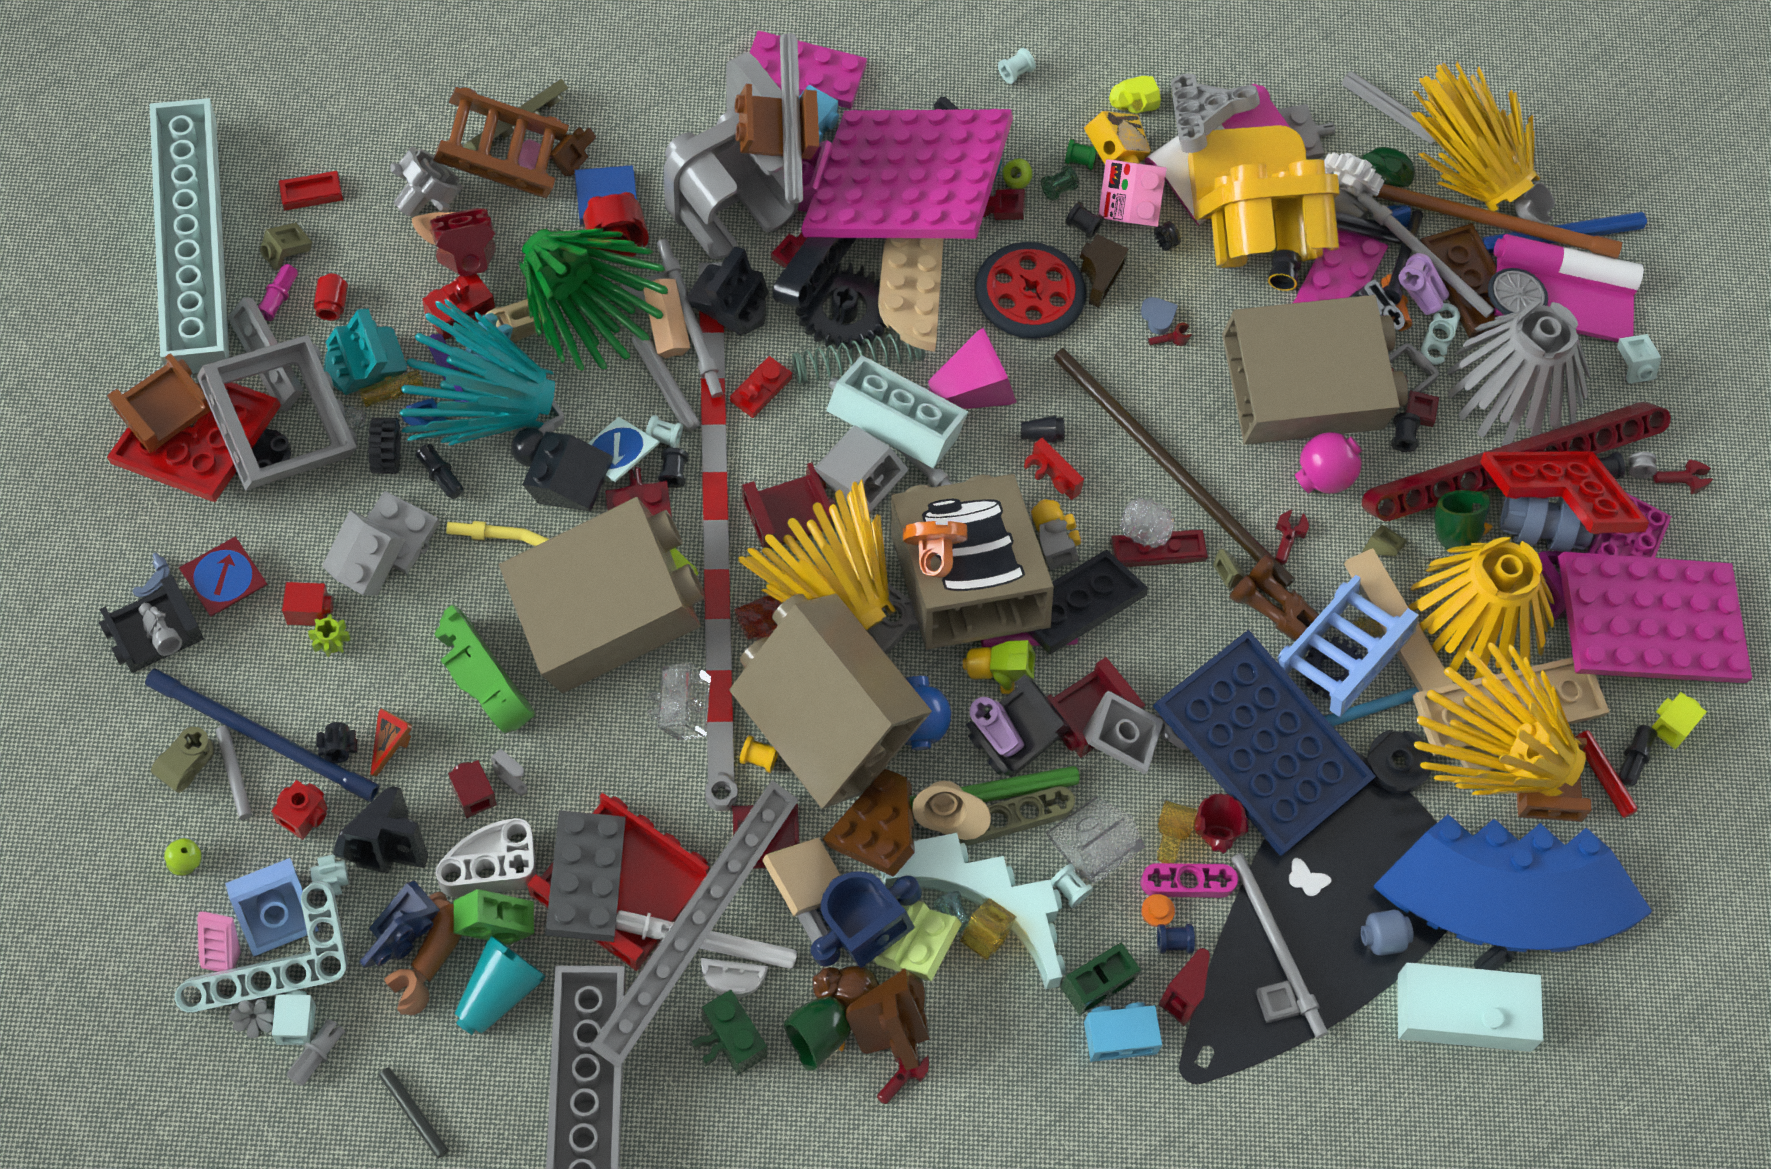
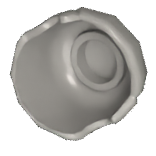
(1535, 204)

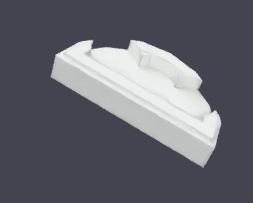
(728, 975)

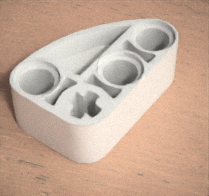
(493, 850)

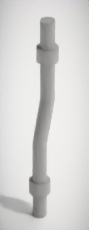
(706, 365)

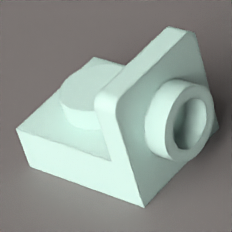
(1640, 357)

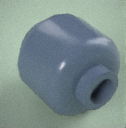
(1387, 932)

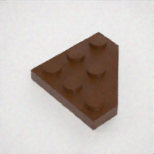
(878, 825)

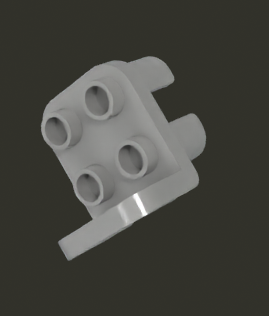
(711, 174)

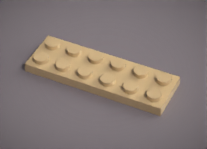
(1577, 693)

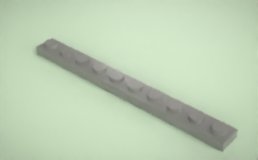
(693, 925)

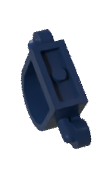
(864, 916)

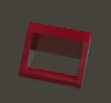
(1187, 988)

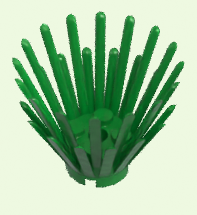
(563, 270)

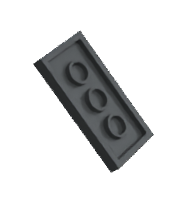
(585, 876)

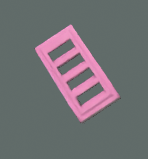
(217, 942)

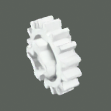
(1353, 174)

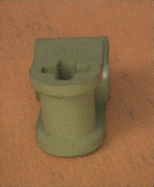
(183, 762)

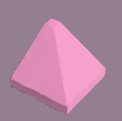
(529, 154)

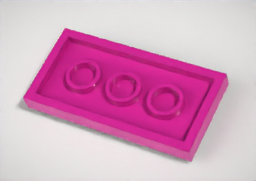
(821, 67)
(1342, 270)

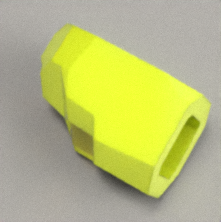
(1136, 95)

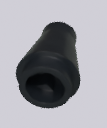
(1049, 428)

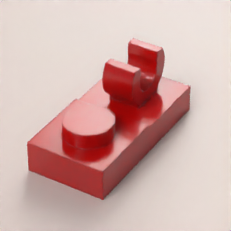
(761, 387)
(1062, 474)

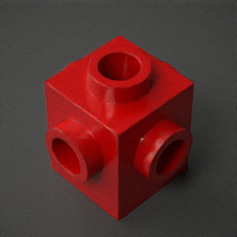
(300, 808)

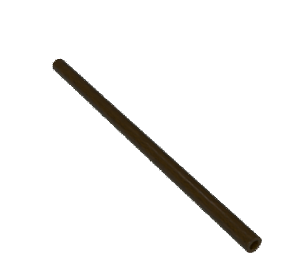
(1170, 464)

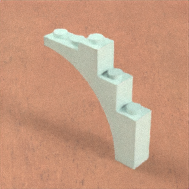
(943, 866)

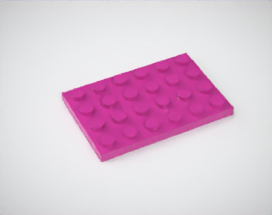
(1654, 618)

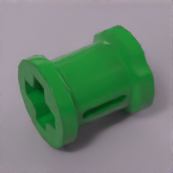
(1080, 154)

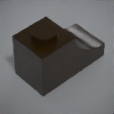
(1102, 264)

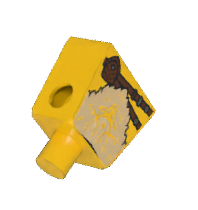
(1118, 137)

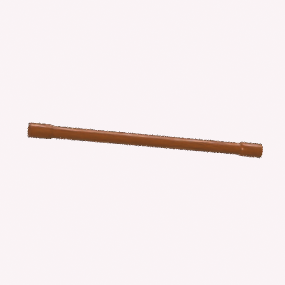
(1595, 244)

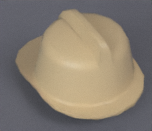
(951, 810)

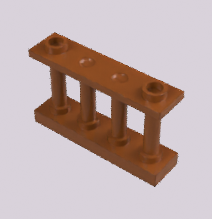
(481, 162)

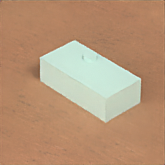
(897, 411)
(1470, 1007)

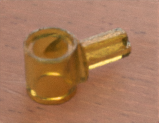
(1174, 825)

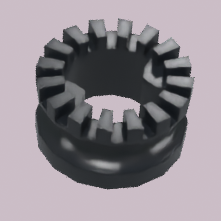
(1167, 235)

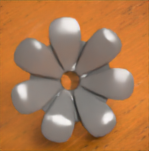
(253, 1016)

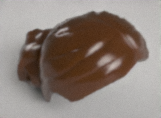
(844, 984)

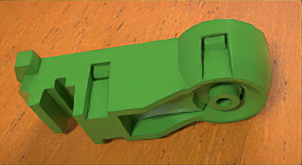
(480, 673)

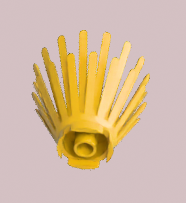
(857, 562)
(1498, 585)
(1533, 748)

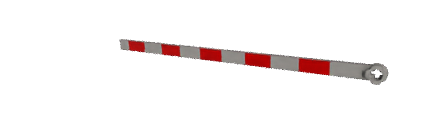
(716, 575)

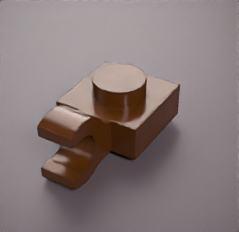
(570, 152)

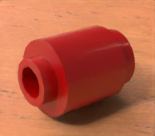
(330, 297)

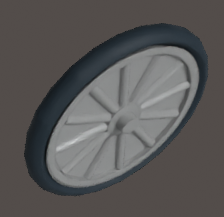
(1515, 289)

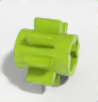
(329, 643)

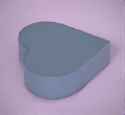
(1158, 314)

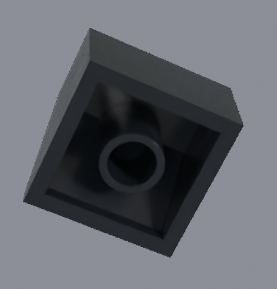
(567, 472)

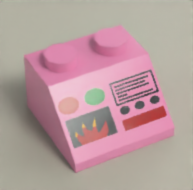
(1132, 192)

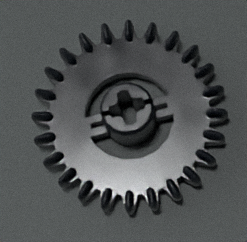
(843, 287)

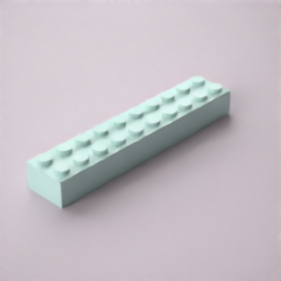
(188, 233)

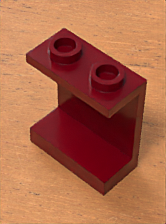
(794, 499)

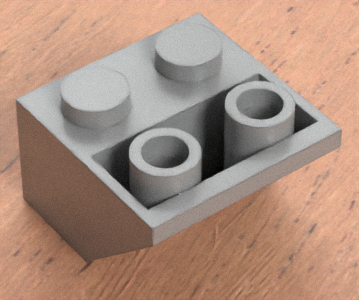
(858, 458)

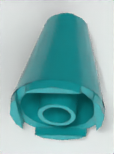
(495, 987)

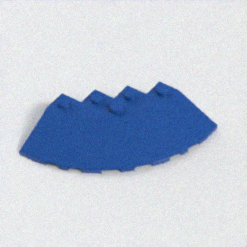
(1515, 890)

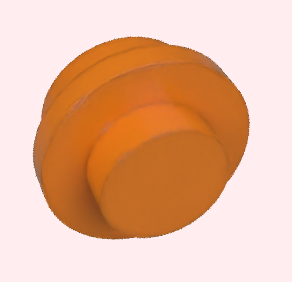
(1158, 910)

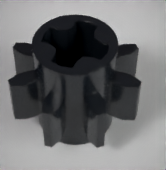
(336, 742)

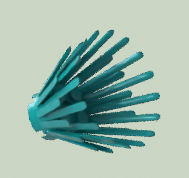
(505, 398)

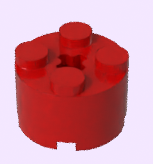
(618, 214)

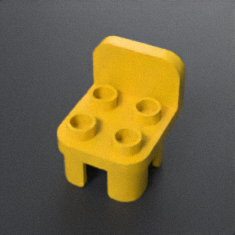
(1263, 194)

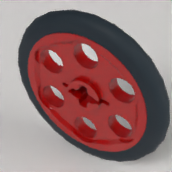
(1014, 320)

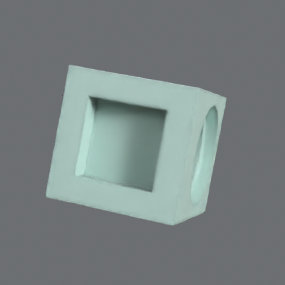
(293, 1018)

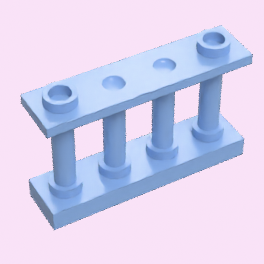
(1360, 671)

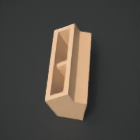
(670, 330)

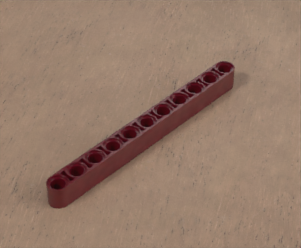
(1449, 476)

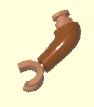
(430, 958)

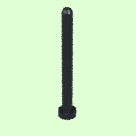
(1393, 289)

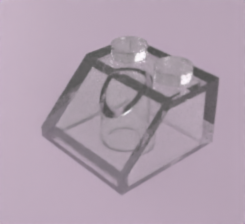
(1096, 839)

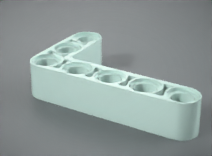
(278, 968)

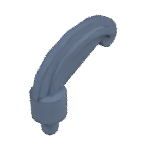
(154, 582)

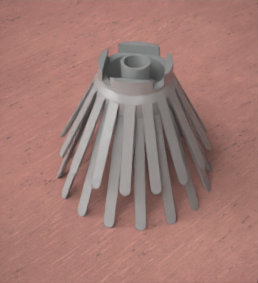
(1536, 348)

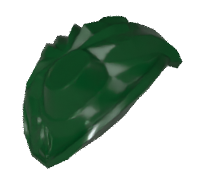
(1392, 165)

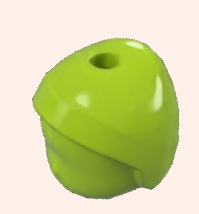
(1011, 170)
(182, 856)

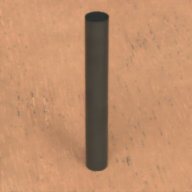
(413, 1112)

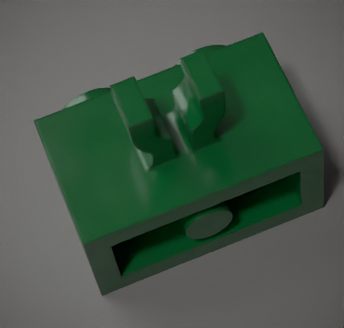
(732, 1032)

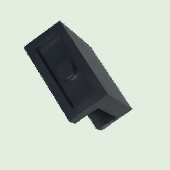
(129, 634)
(1035, 722)

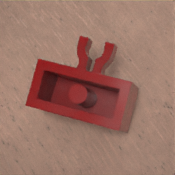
(465, 293)

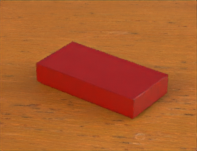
(310, 190)

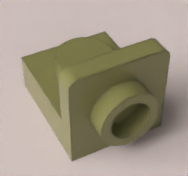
(283, 242)

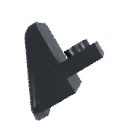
(732, 293)
(382, 835)

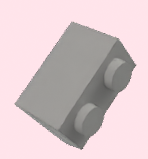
(362, 554)

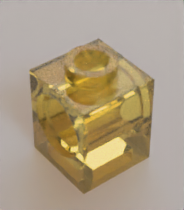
(988, 928)

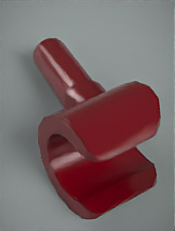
(1175, 337)

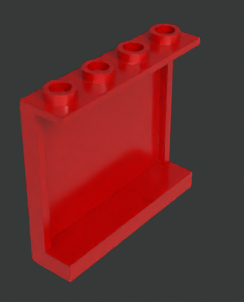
(654, 879)

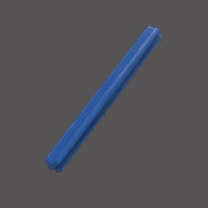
(1592, 227)

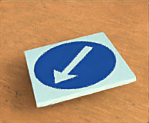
(625, 445)

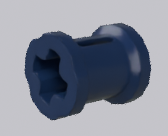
(1175, 939)

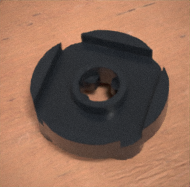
(1388, 775)

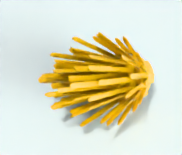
(1487, 144)

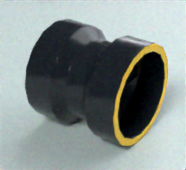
(1285, 269)

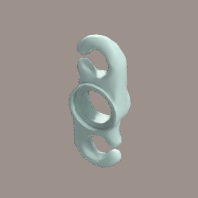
(1448, 325)

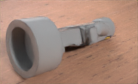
(163, 638)

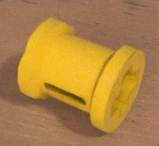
(758, 754)

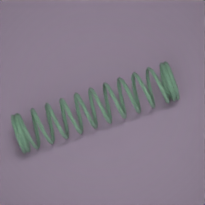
(800, 367)

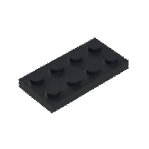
(1088, 599)

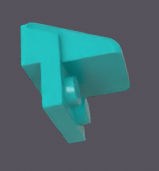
(362, 353)

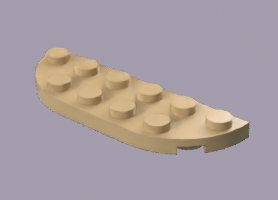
(911, 289)

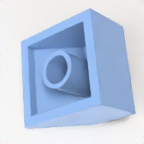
(269, 906)

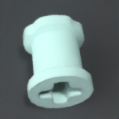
(1016, 65)
(664, 431)
(1071, 885)

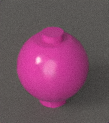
(1329, 463)

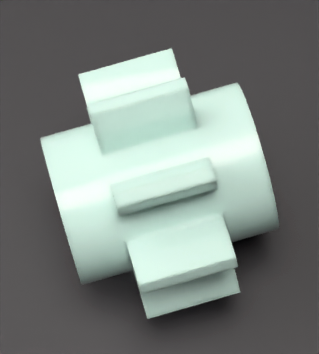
(332, 872)

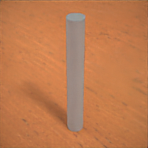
(233, 772)

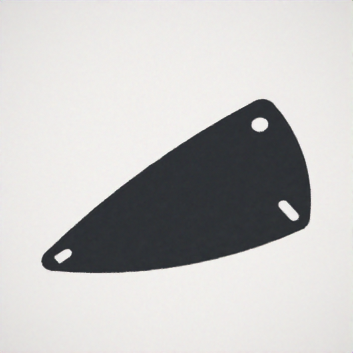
(1320, 931)

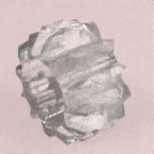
(1147, 522)

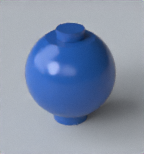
(937, 722)

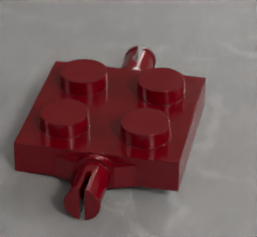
(653, 495)

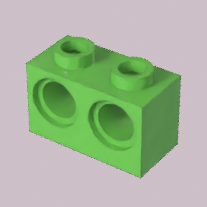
(493, 914)

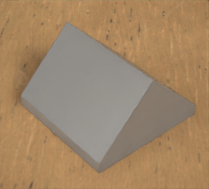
(1123, 731)

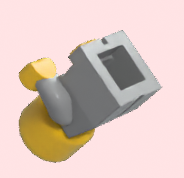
(1052, 525)

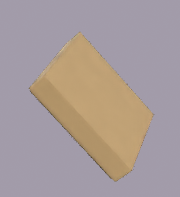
(801, 874)

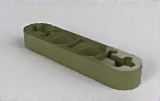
(1017, 822)

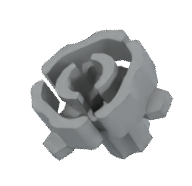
(426, 182)

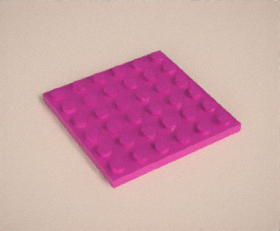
(909, 174)

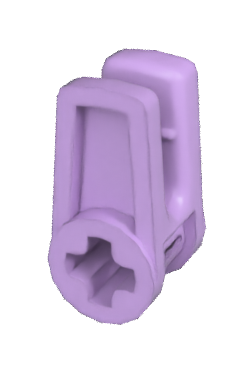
(1423, 285)
(997, 729)

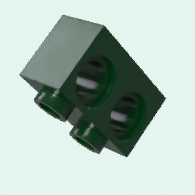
(1100, 978)

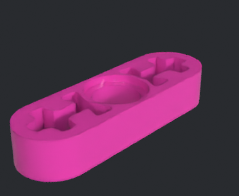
(1212, 870)

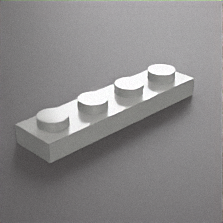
(256, 334)

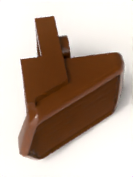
(891, 1018)

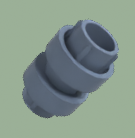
(1538, 518)

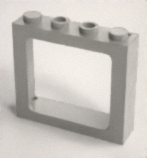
(319, 384)

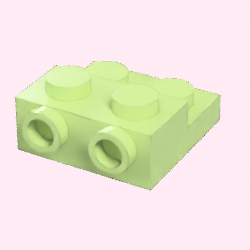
(924, 946)

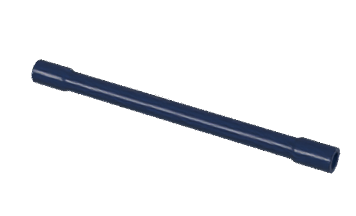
(348, 780)

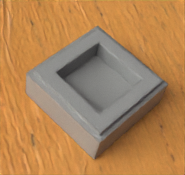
(1277, 1001)

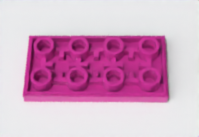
(1637, 543)

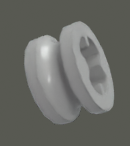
(1642, 464)

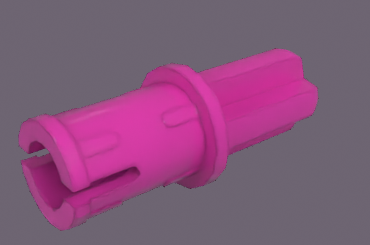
(277, 291)

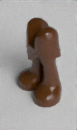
(1295, 611)

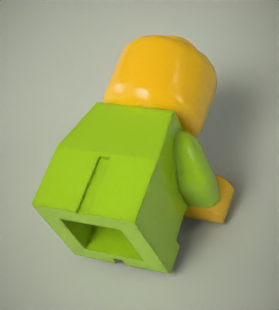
(1003, 662)

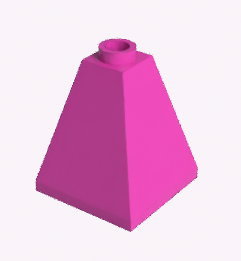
(973, 376)

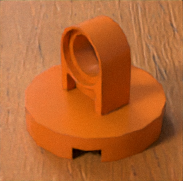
(935, 540)

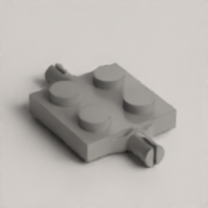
(1301, 121)

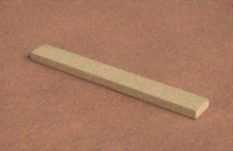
(1417, 652)

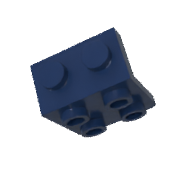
(400, 924)

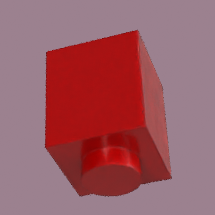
(306, 603)

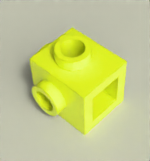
(1677, 719)

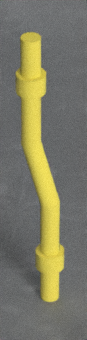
(480, 530)

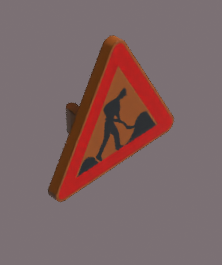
(389, 735)

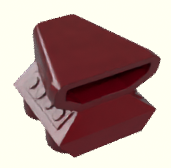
(464, 241)

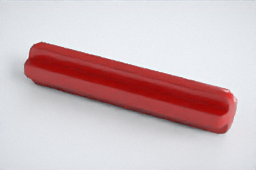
(1607, 776)

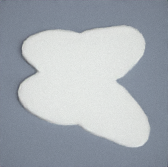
(1308, 881)

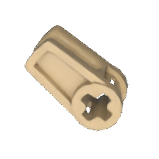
(517, 317)

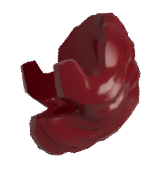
(1221, 821)

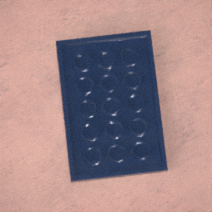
(1264, 742)

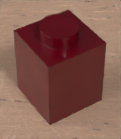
(472, 788)

